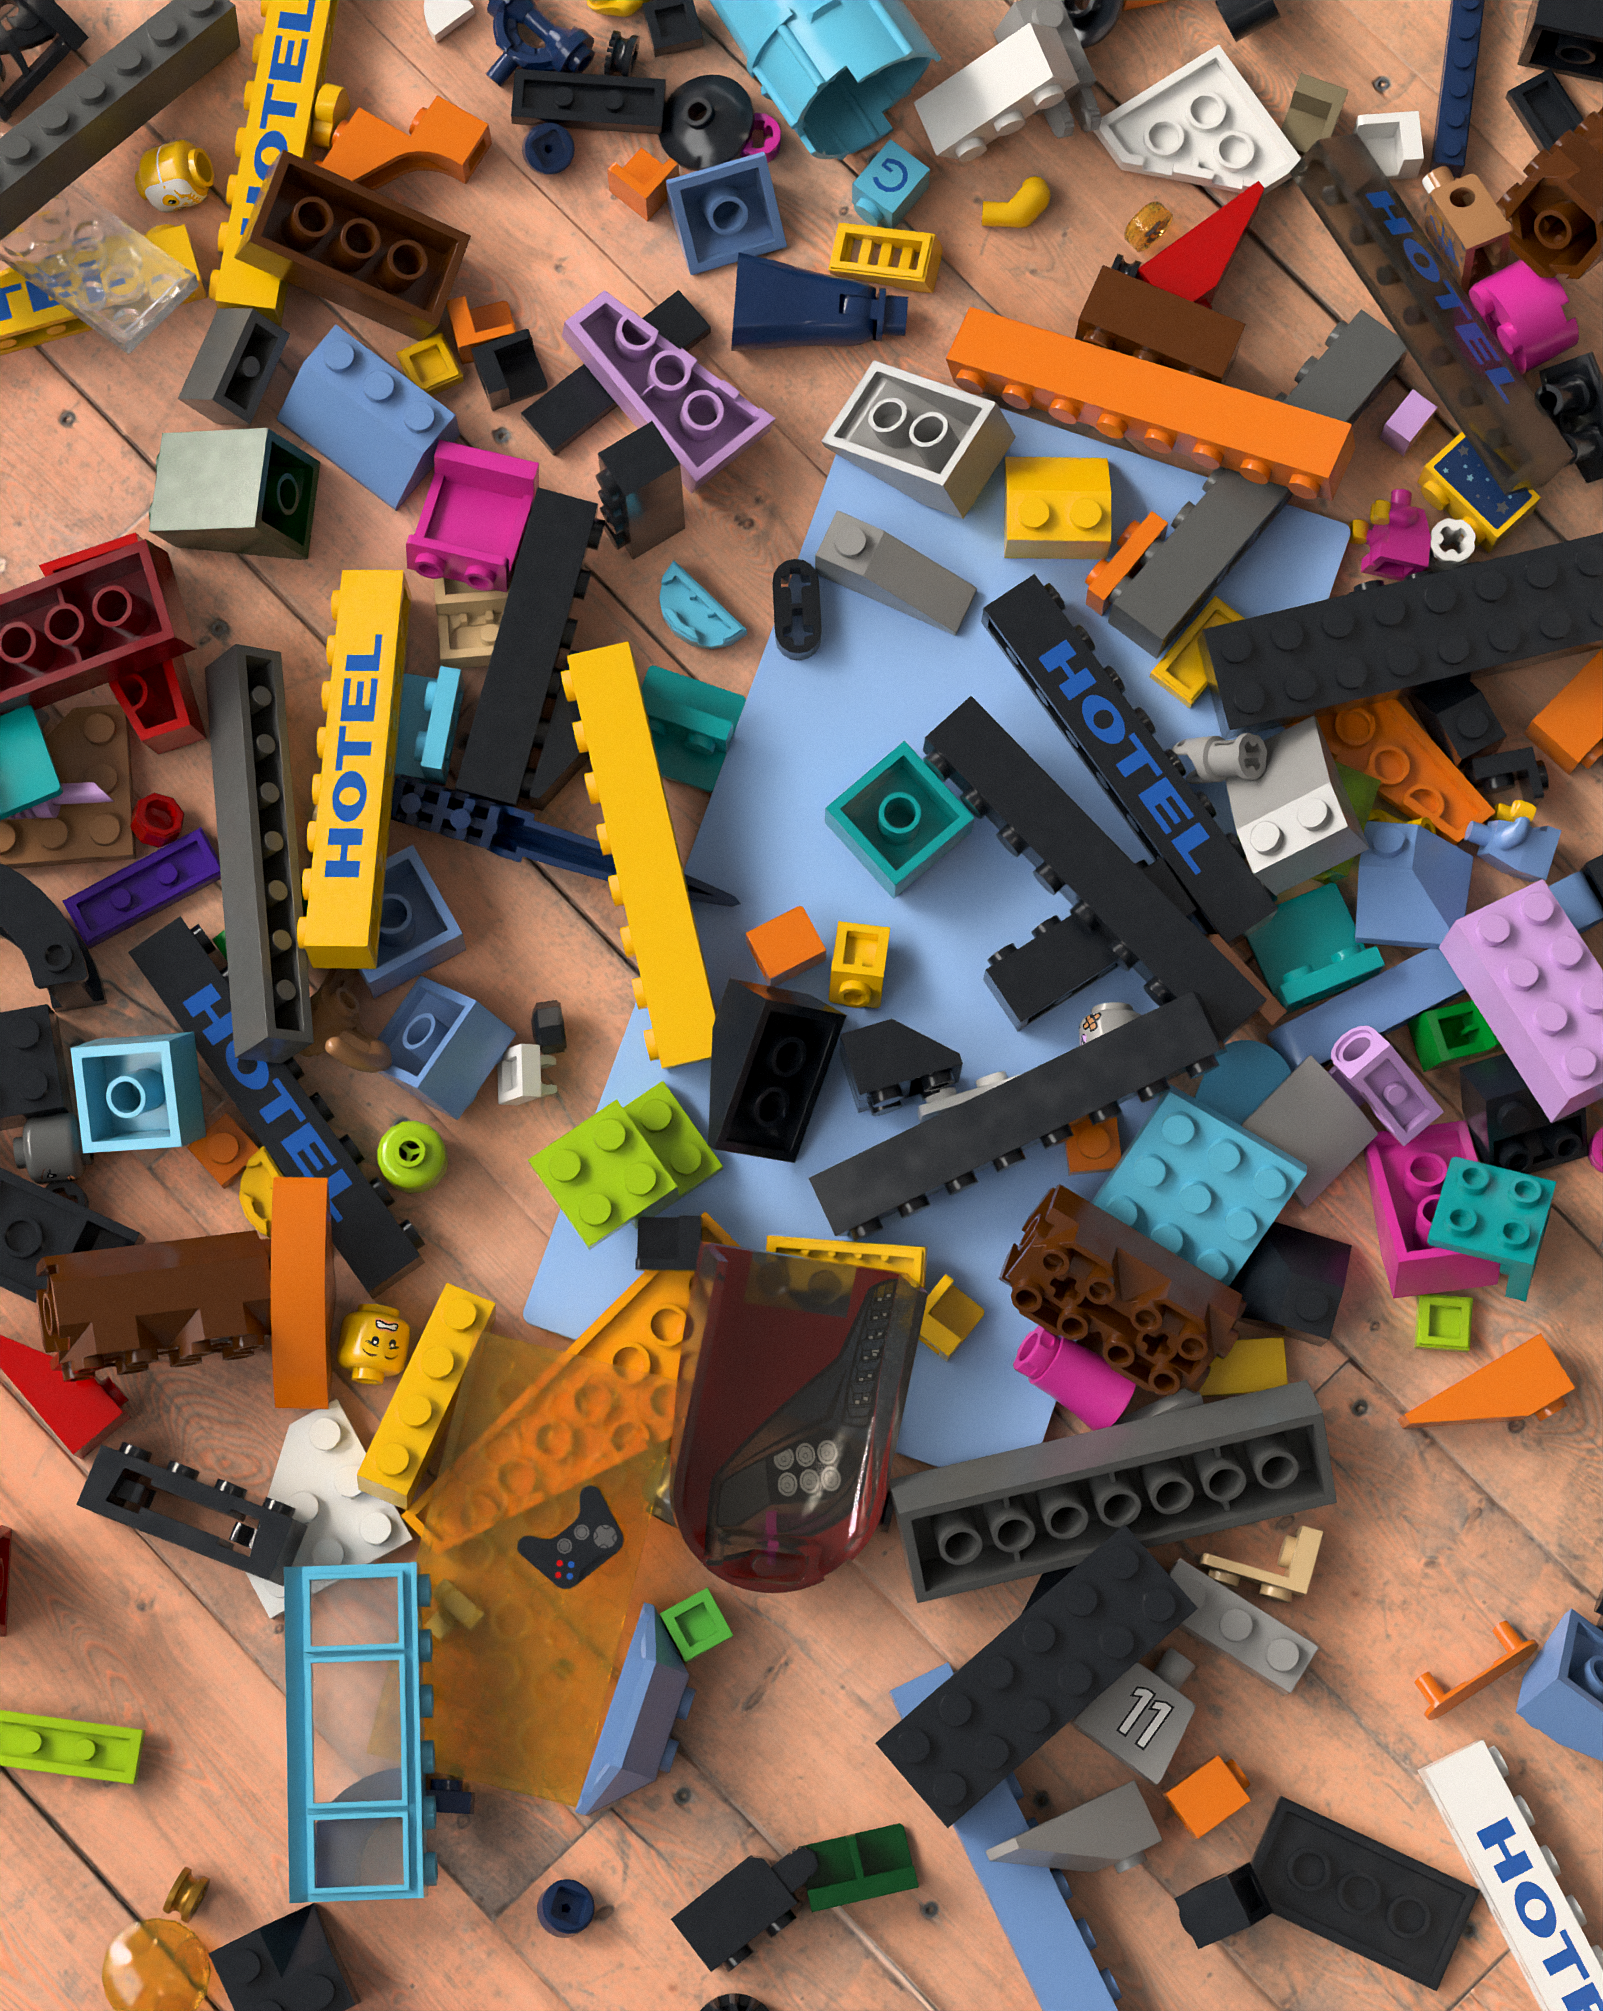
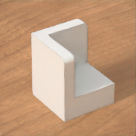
(1393, 142)

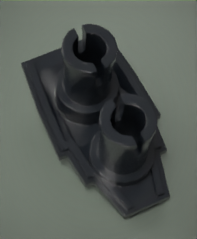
(1574, 403)

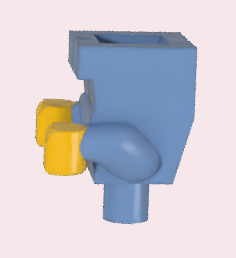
(1513, 844)

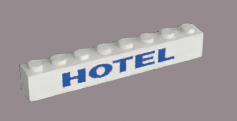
(1517, 1878)

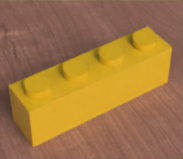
(424, 1398)

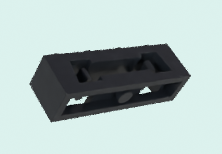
(115, 1481)

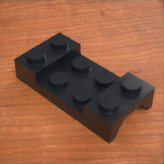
(46, 1224)

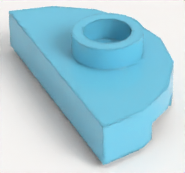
(694, 613)

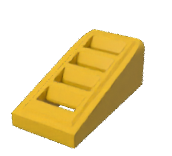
(903, 277)

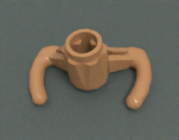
(339, 1028)

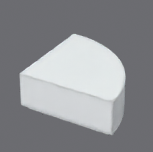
(446, 15)

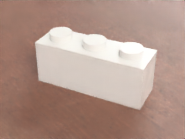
(997, 92)

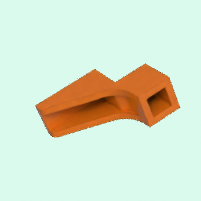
(440, 141)

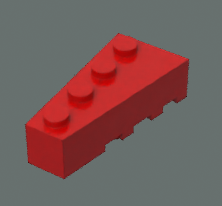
(154, 699)

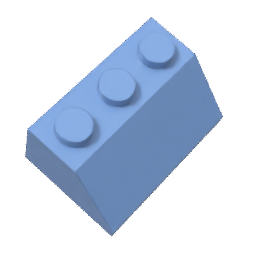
(366, 417)

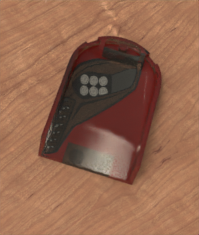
(788, 1411)

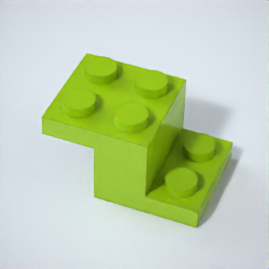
(625, 1164)

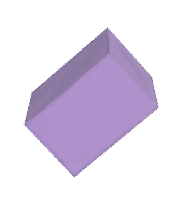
(1408, 422)

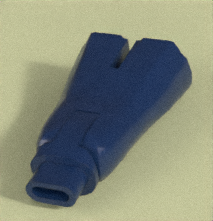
(801, 307)

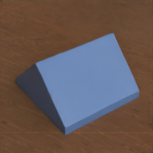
(725, 213)

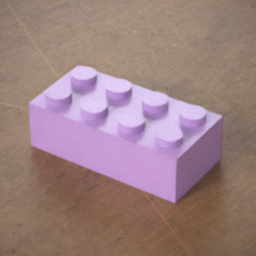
(1535, 993)

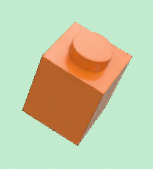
(1208, 1795)

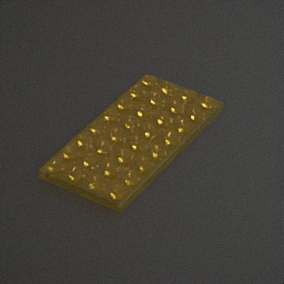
(513, 1655)

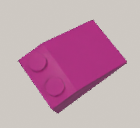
(1404, 1197)

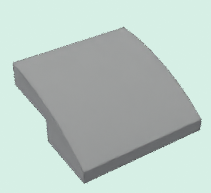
(1313, 1123)

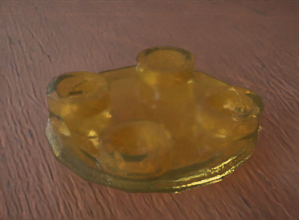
(156, 1968)

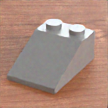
(921, 437)
(1297, 813)

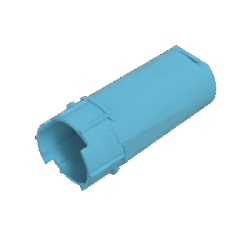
(831, 64)

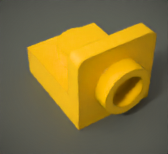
(858, 965)

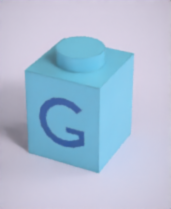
(889, 186)

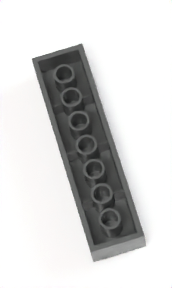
(1068, 1495)

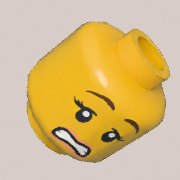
(373, 1343)

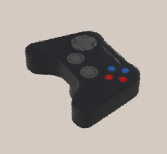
(579, 1547)

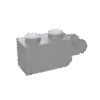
(1080, 96)

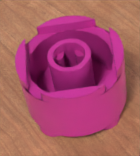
(1525, 315)

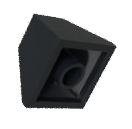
(1293, 1283)

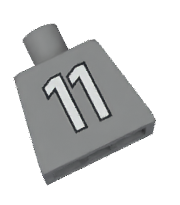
(1142, 1716)

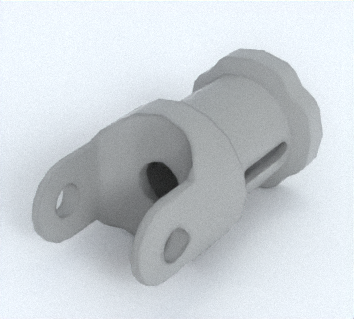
(1220, 758)

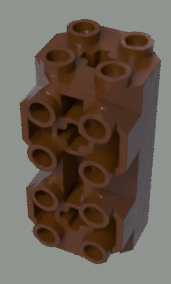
(1560, 204)
(1105, 1279)
(154, 1302)

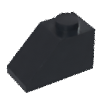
(1459, 722)

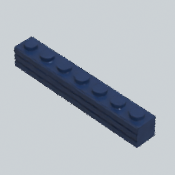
(1457, 85)

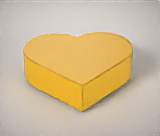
(330, 109)

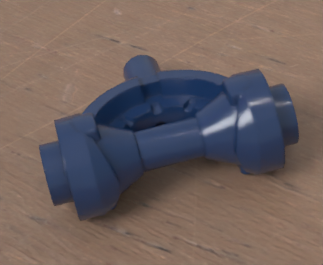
(564, 51)

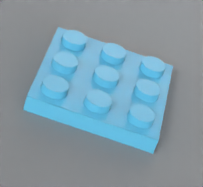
(1200, 1185)

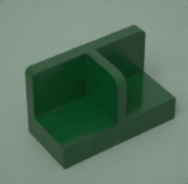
(861, 1867)

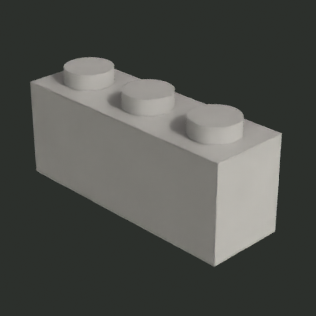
(1242, 1631)

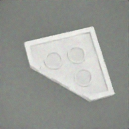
(1200, 130)
(320, 1481)

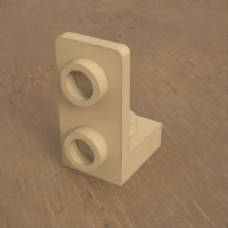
(1296, 1555)

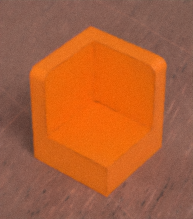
(642, 182)
(478, 325)
(786, 946)

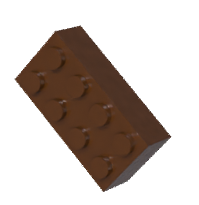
(352, 246)

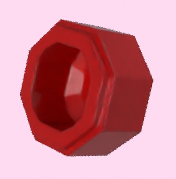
(157, 820)

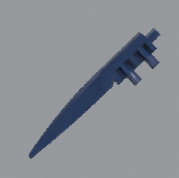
(513, 833)

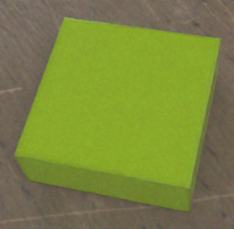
(1443, 1323)

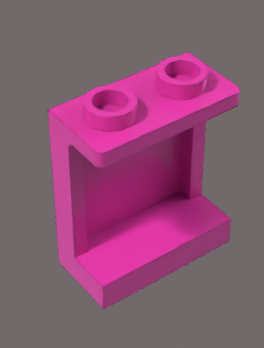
(473, 517)

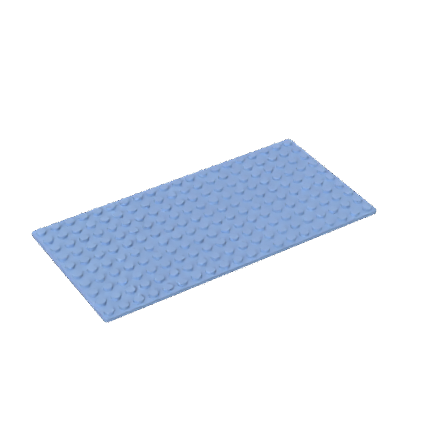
(765, 840)

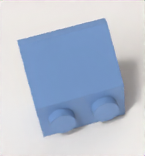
(443, 1046)

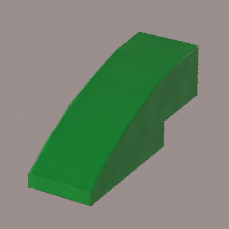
(1452, 1036)

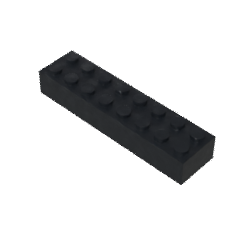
(1405, 637)

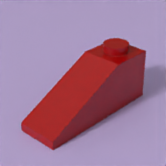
(1200, 258)
(76, 1411)

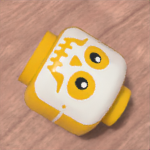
(174, 175)

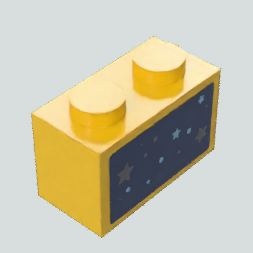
(1468, 492)

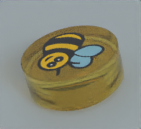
(1148, 226)

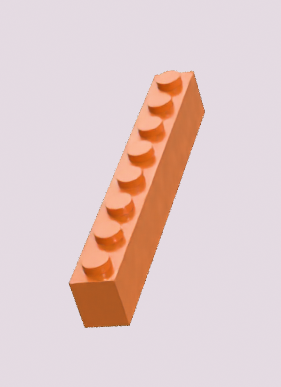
(1151, 404)

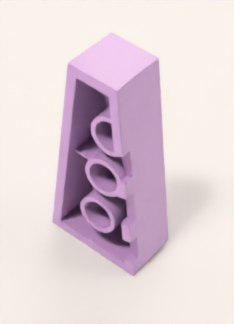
(657, 382)

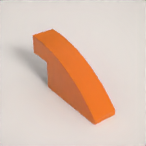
(301, 1292)

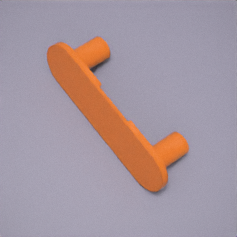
(1517, 1653)

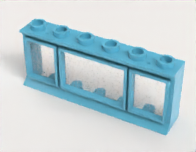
(358, 1732)

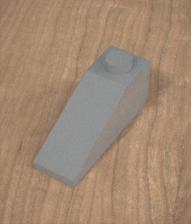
(892, 573)
(1088, 1837)

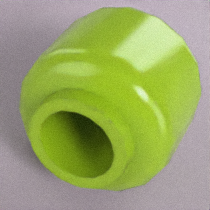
(411, 1175)

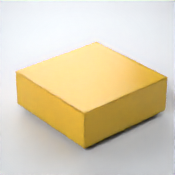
(430, 365)

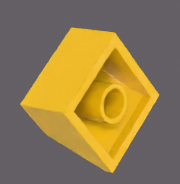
(1057, 508)

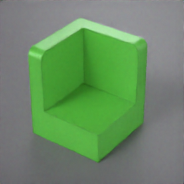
(696, 1625)

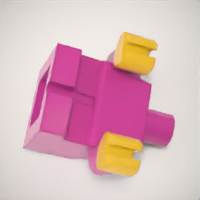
(1398, 538)

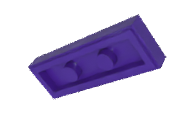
(144, 888)

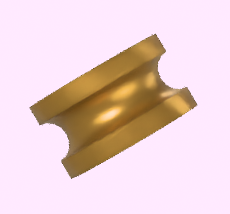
(186, 1894)

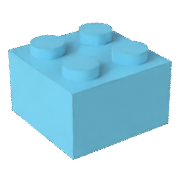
(138, 1092)

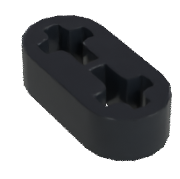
(808, 609)

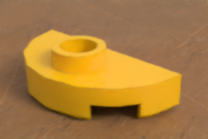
(257, 1190)

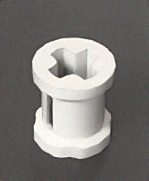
(1445, 533)

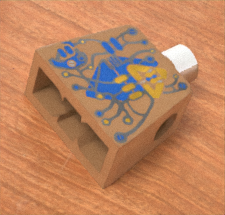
(1465, 226)

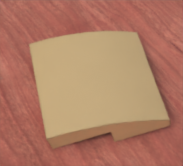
(467, 622)

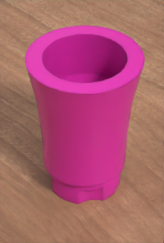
(1074, 1377)

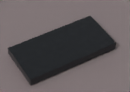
(1361, 1893)

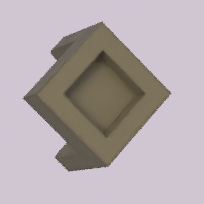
(1312, 112)

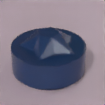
(548, 148)
(565, 1908)

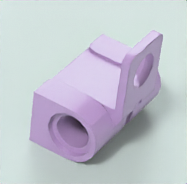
(1376, 1074)

